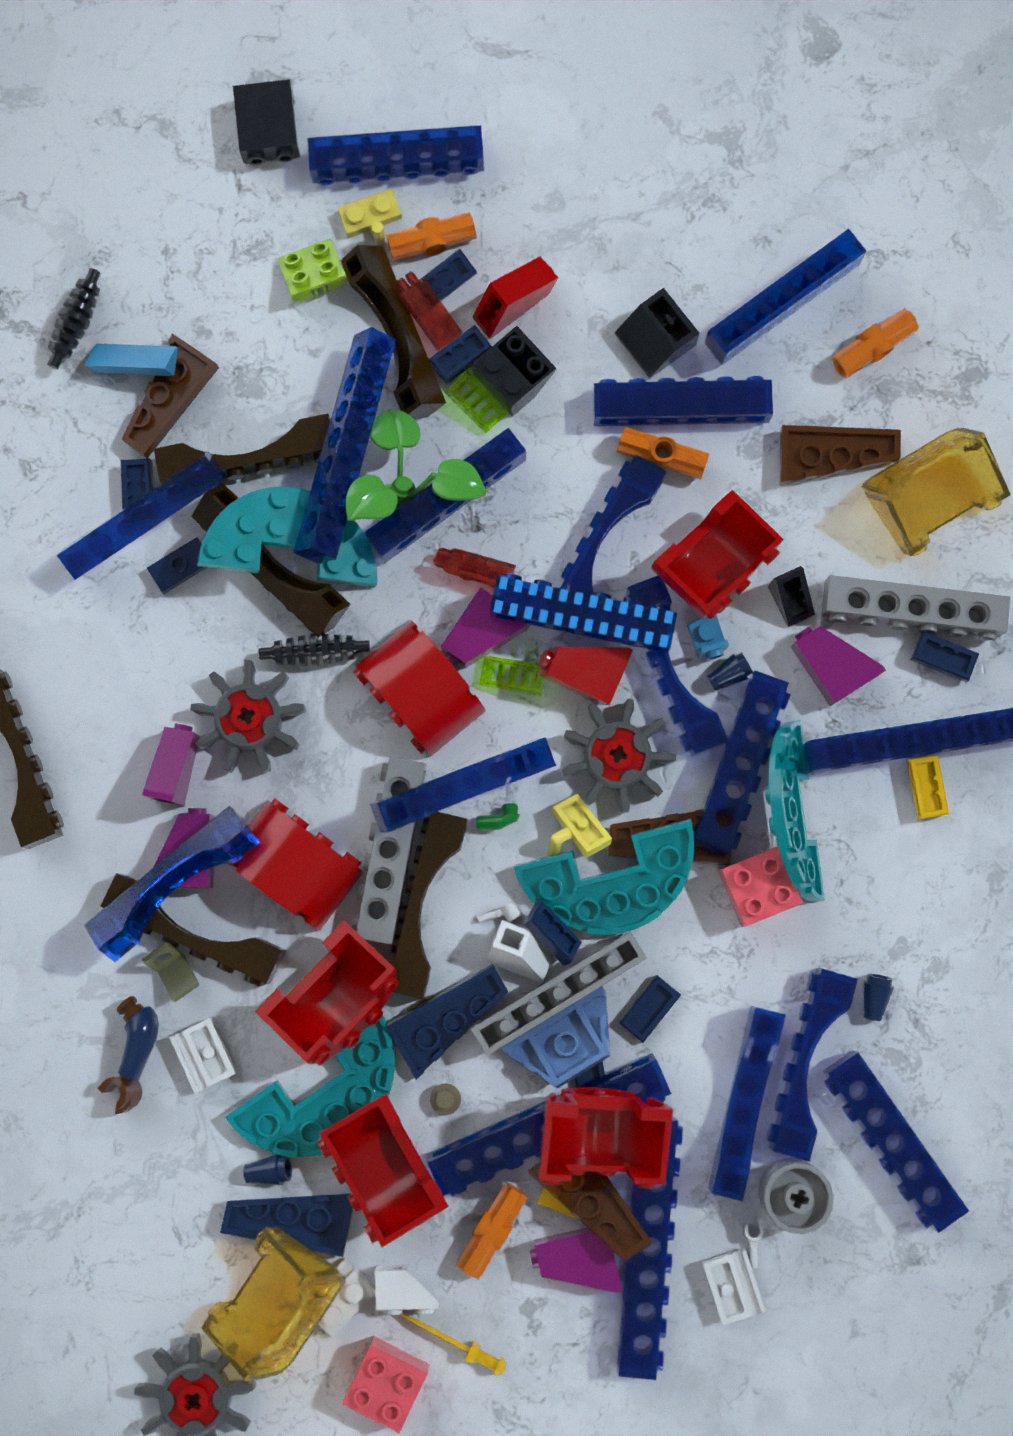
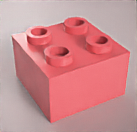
(759, 887)
(386, 1384)

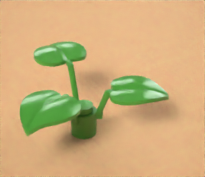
(373, 500)

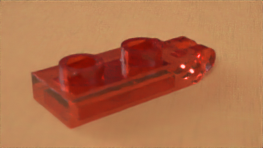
(428, 311)
(471, 565)

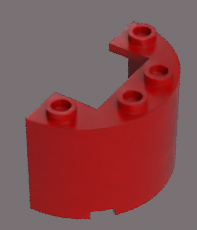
(718, 556)
(419, 688)
(297, 866)
(333, 999)
(605, 1135)
(382, 1171)

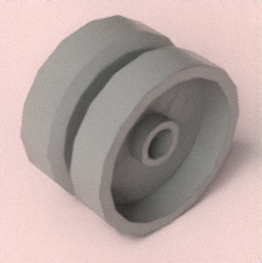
(814, 1199)

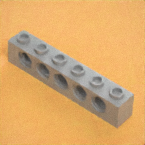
(991, 608)
(385, 928)
(558, 993)

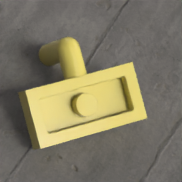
(370, 215)
(578, 825)

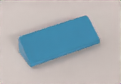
(133, 359)

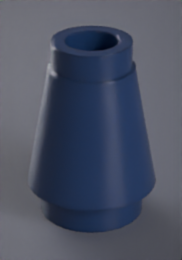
(731, 671)
(876, 996)
(271, 1171)

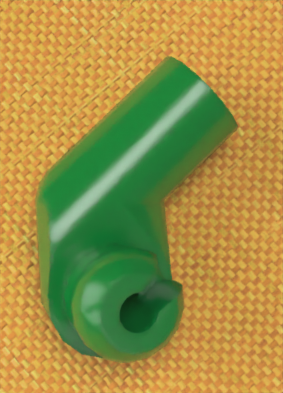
(498, 821)

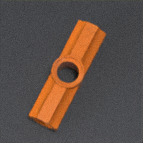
(431, 236)
(875, 343)
(682, 458)
(491, 1230)

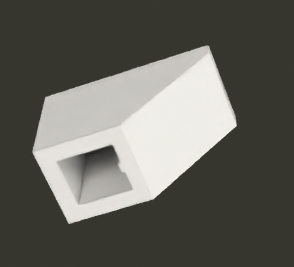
(519, 952)
(402, 1289)

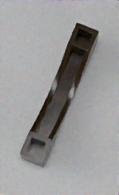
(374, 280)
(298, 445)
(311, 602)
(33, 813)
(441, 842)
(251, 956)

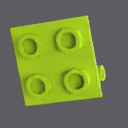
(312, 269)

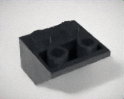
(657, 333)
(513, 370)

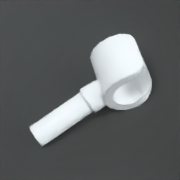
(510, 911)
(753, 1244)

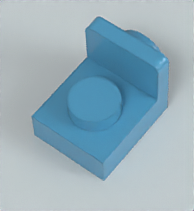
(707, 638)

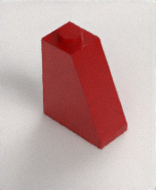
(514, 295)
(586, 670)

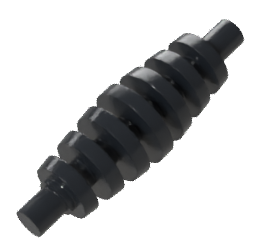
(74, 318)
(314, 650)

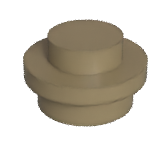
(445, 1099)

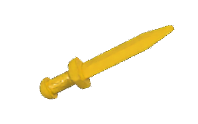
(474, 1352)

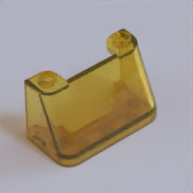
(936, 487)
(274, 1307)

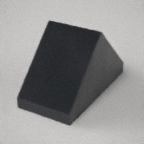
(792, 596)

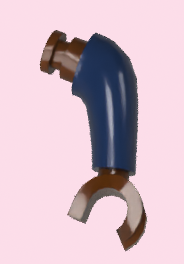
(142, 1033)

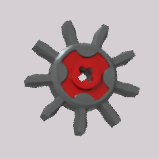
(231, 711)
(634, 747)
(186, 1380)

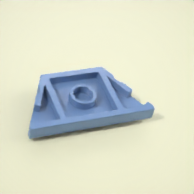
(566, 1042)

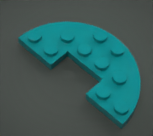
(274, 519)
(787, 822)
(618, 898)
(292, 1129)

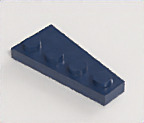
(437, 1023)
(314, 1221)

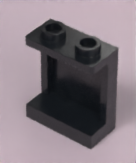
(266, 122)

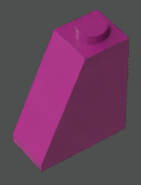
(478, 633)
(834, 663)
(172, 765)
(182, 830)
(577, 1259)

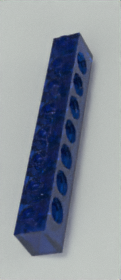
(344, 445)
(909, 740)
(529, 1122)
(631, 1360)

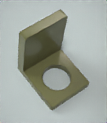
(173, 971)

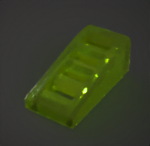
(468, 409)
(487, 670)

